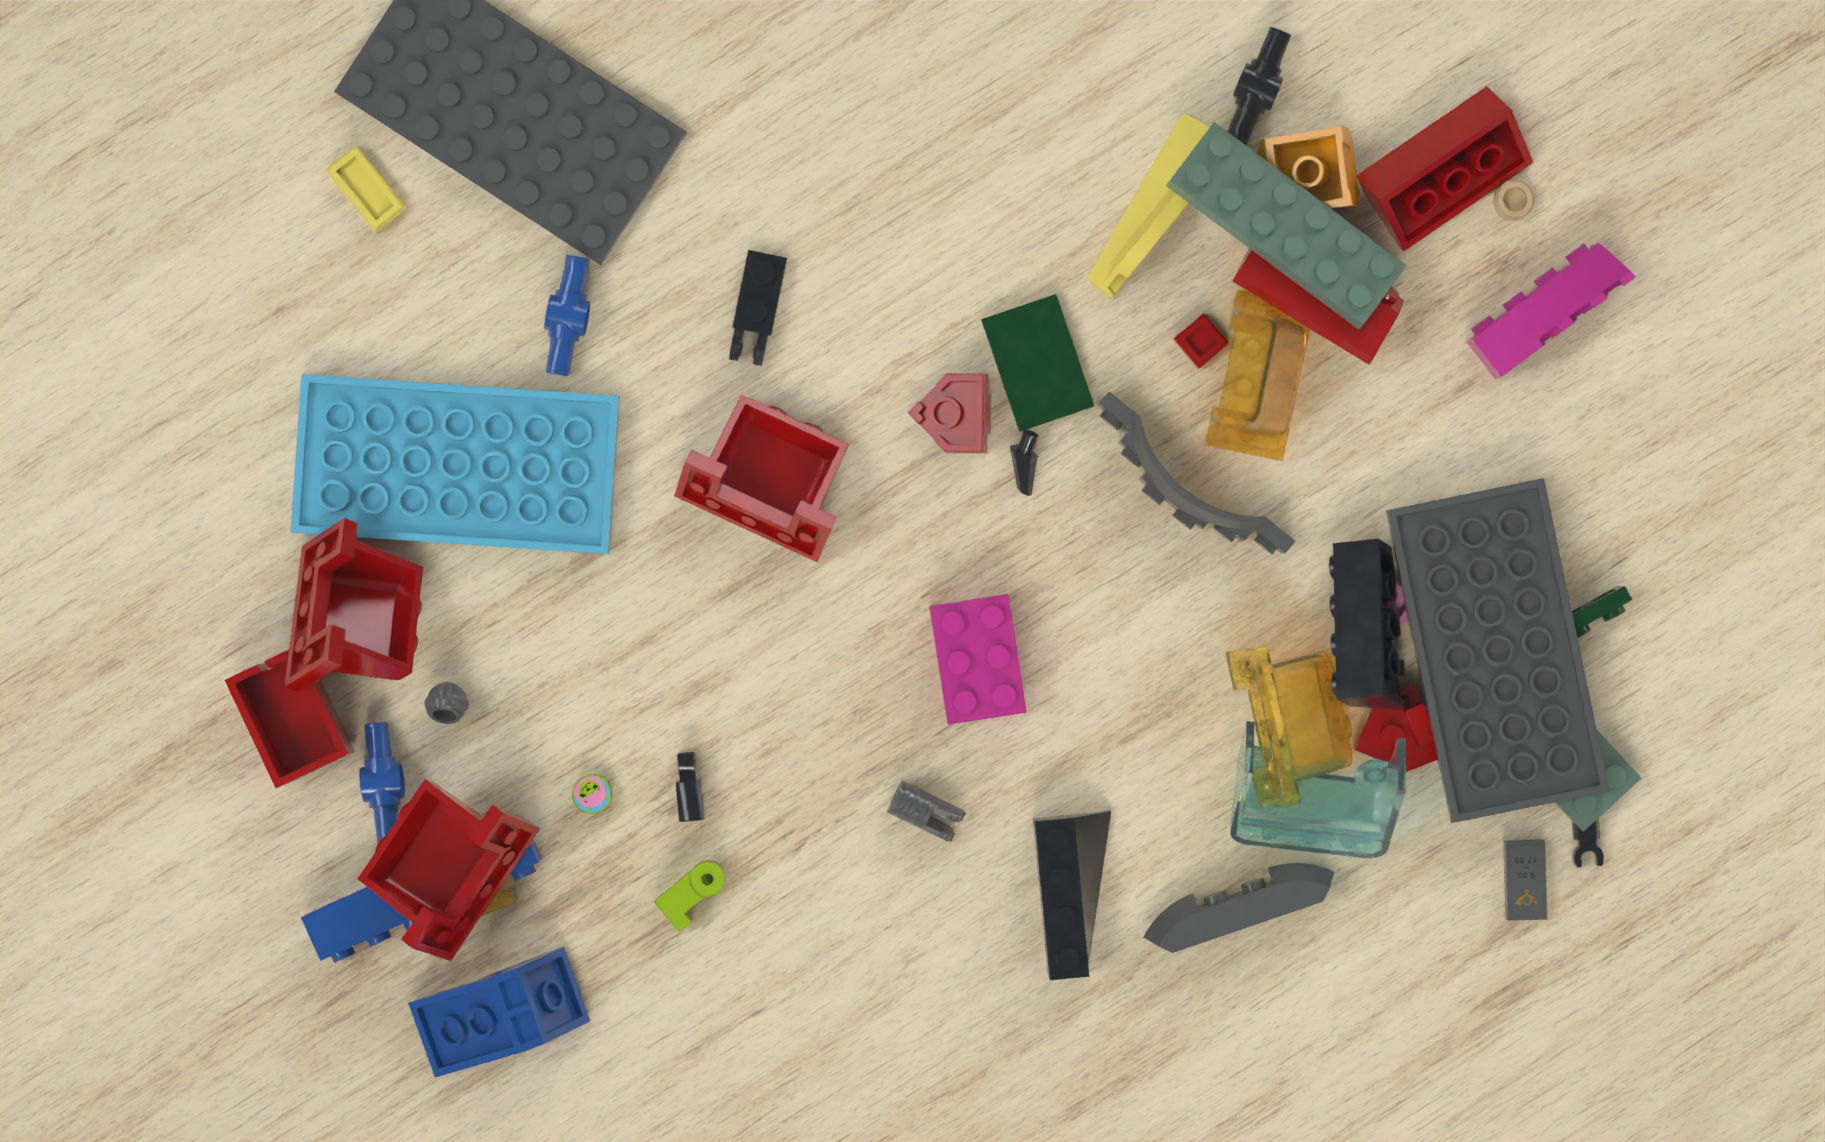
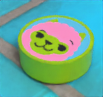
(592, 794)

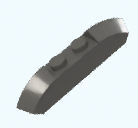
(1290, 889)

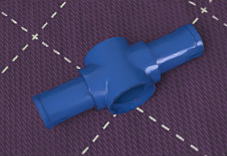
(567, 315)
(381, 778)

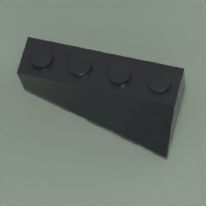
(1365, 626)
(1069, 876)

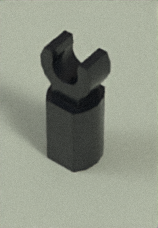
(689, 789)
(1586, 843)

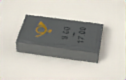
(1525, 880)

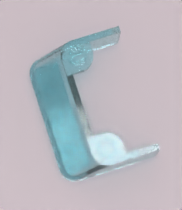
(1336, 812)

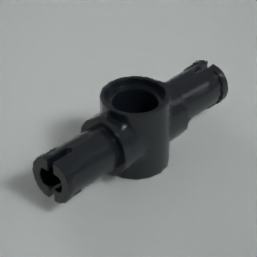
(1258, 85)

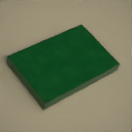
(1037, 362)

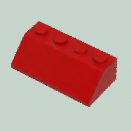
(1445, 168)
(1287, 296)

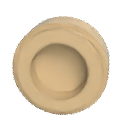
(1513, 200)

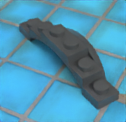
(1162, 486)

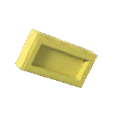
(366, 189)

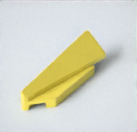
(1149, 212)

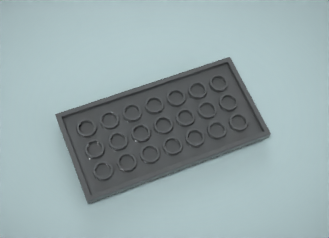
(513, 117)
(1497, 650)

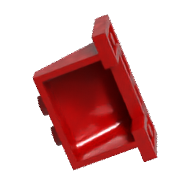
(767, 477)
(352, 610)
(445, 866)

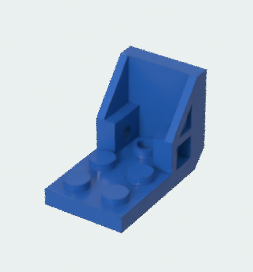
(500, 1013)

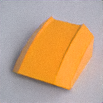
(1318, 162)

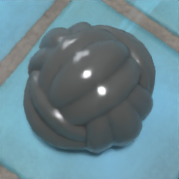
(446, 703)

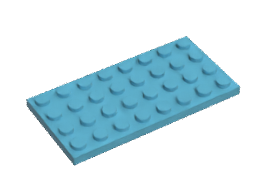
(456, 463)

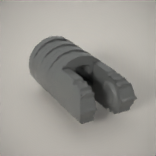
(917, 806)

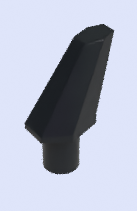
(1025, 461)

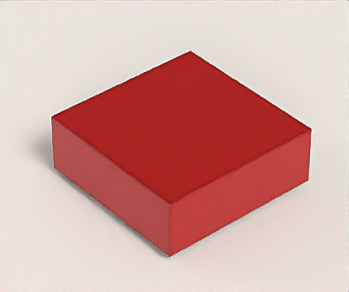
(1201, 341)

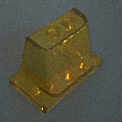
(1258, 380)
(1295, 720)

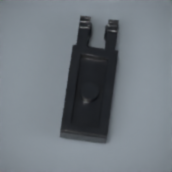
(757, 302)

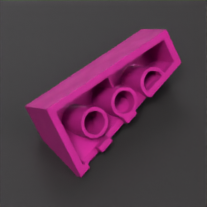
(1548, 308)

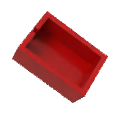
(289, 728)

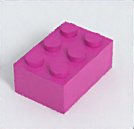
(977, 659)

